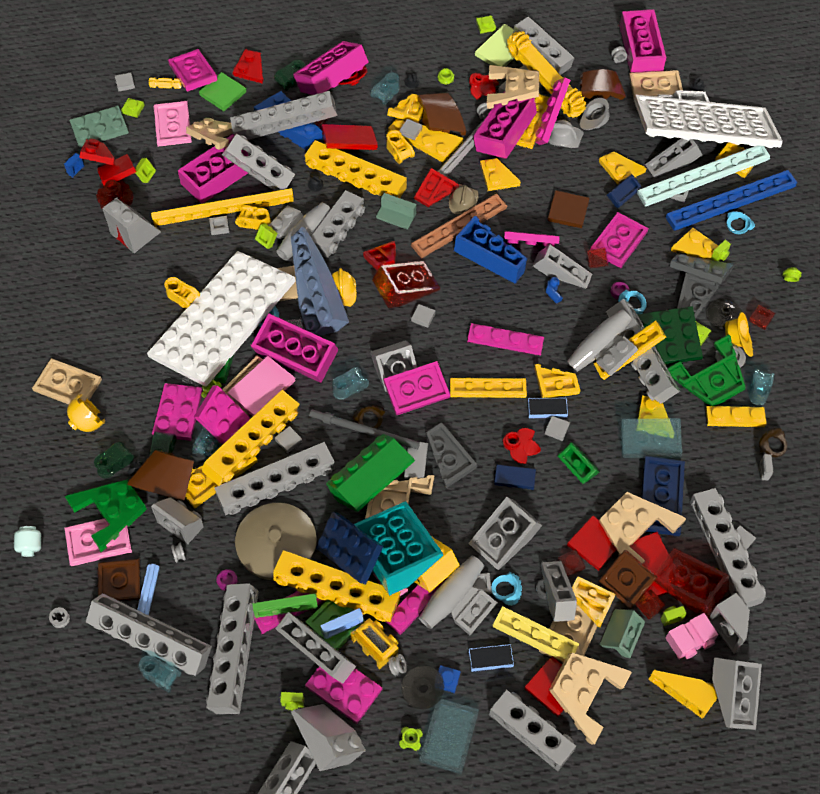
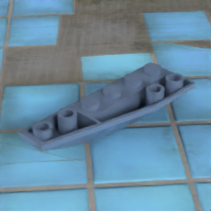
(316, 289)

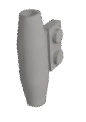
(291, 220)
(605, 345)
(458, 597)

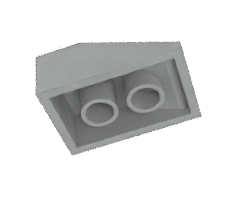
(505, 533)
(737, 691)
(328, 737)

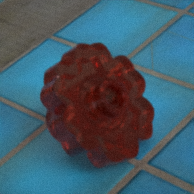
(114, 190)

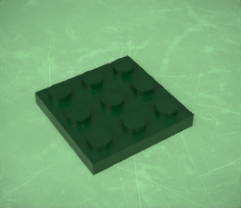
(681, 334)

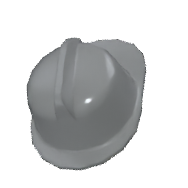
(595, 114)
(565, 135)

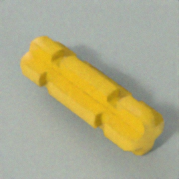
(165, 83)

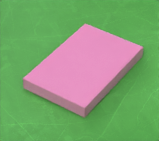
(171, 123)
(261, 386)
(84, 550)

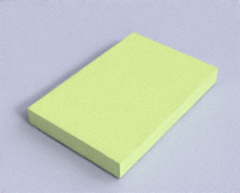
(495, 49)

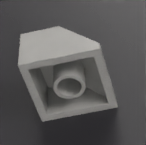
(393, 360)
(177, 519)
(731, 621)

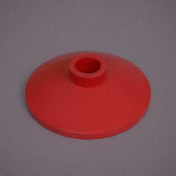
(355, 77)

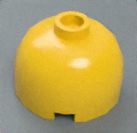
(83, 415)

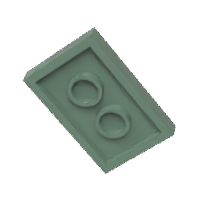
(99, 125)

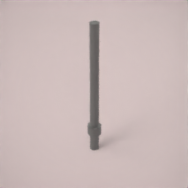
(329, 418)

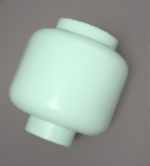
(27, 541)

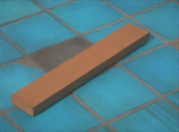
(449, 230)

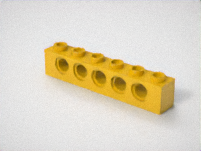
(355, 170)
(214, 465)
(329, 577)

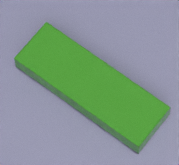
(285, 605)

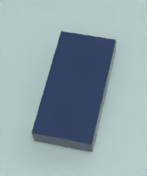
(624, 191)
(515, 477)

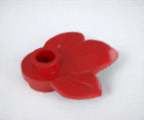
(482, 86)
(524, 444)

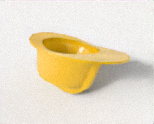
(346, 286)
(739, 333)

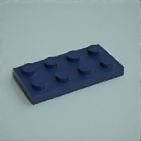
(664, 487)
(349, 547)

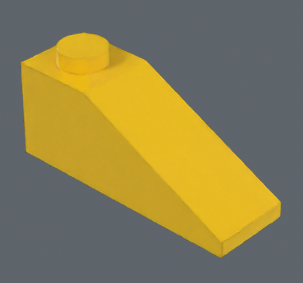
(690, 692)

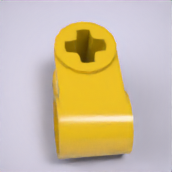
(399, 146)
(252, 217)
(183, 294)

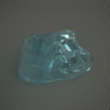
(386, 88)
(351, 382)
(762, 385)
(205, 443)
(162, 675)

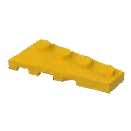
(434, 143)
(202, 487)

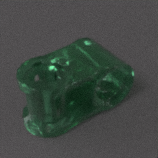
(285, 76)
(163, 442)
(113, 459)

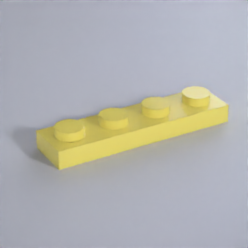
(534, 634)

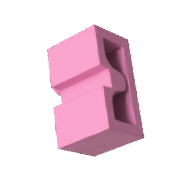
(692, 636)

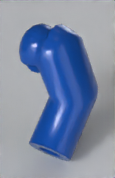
(551, 289)

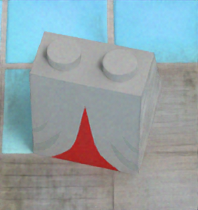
(128, 225)

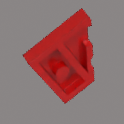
(249, 66)
(96, 151)
(435, 188)
(381, 255)

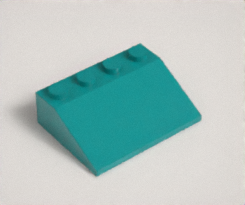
(406, 546)

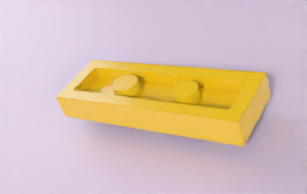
(735, 416)

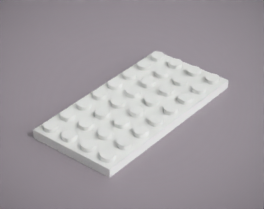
(707, 121)
(221, 318)

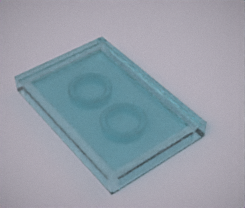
(651, 438)
(449, 736)

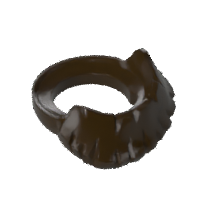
(377, 410)
(764, 444)

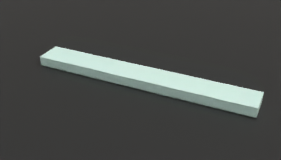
(703, 175)

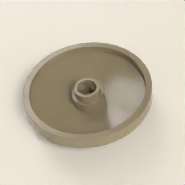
(269, 532)

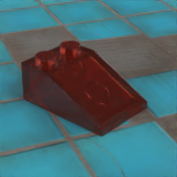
(404, 282)
(692, 582)

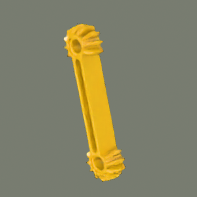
(523, 50)

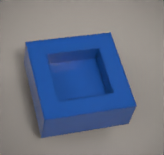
(74, 165)
(450, 678)

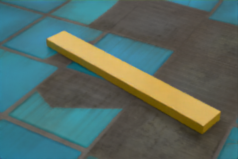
(221, 207)

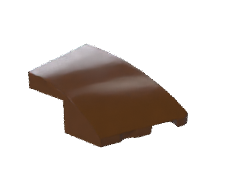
(602, 84)
(441, 113)
(164, 475)

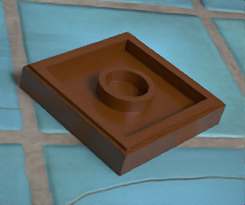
(568, 209)
(120, 579)
(628, 579)

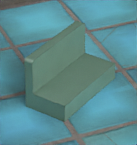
(396, 211)
(623, 632)

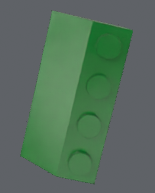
(369, 472)

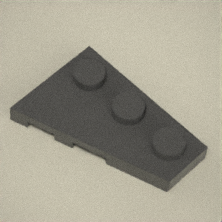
(703, 268)
(696, 293)
(449, 455)

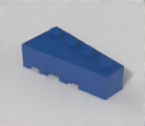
(301, 135)
(490, 251)

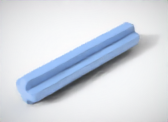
(148, 588)

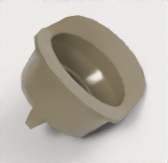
(463, 199)

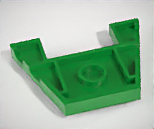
(717, 381)
(116, 503)

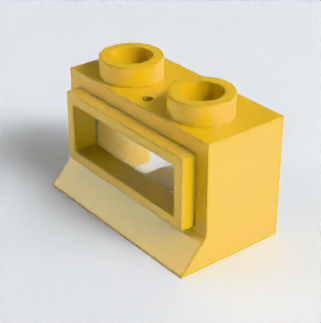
(375, 641)

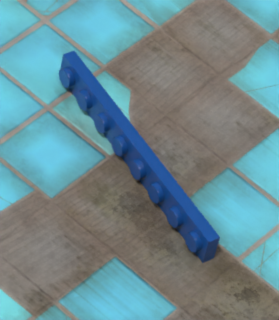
(731, 200)

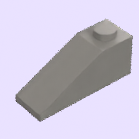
(674, 157)
(556, 264)
(559, 591)

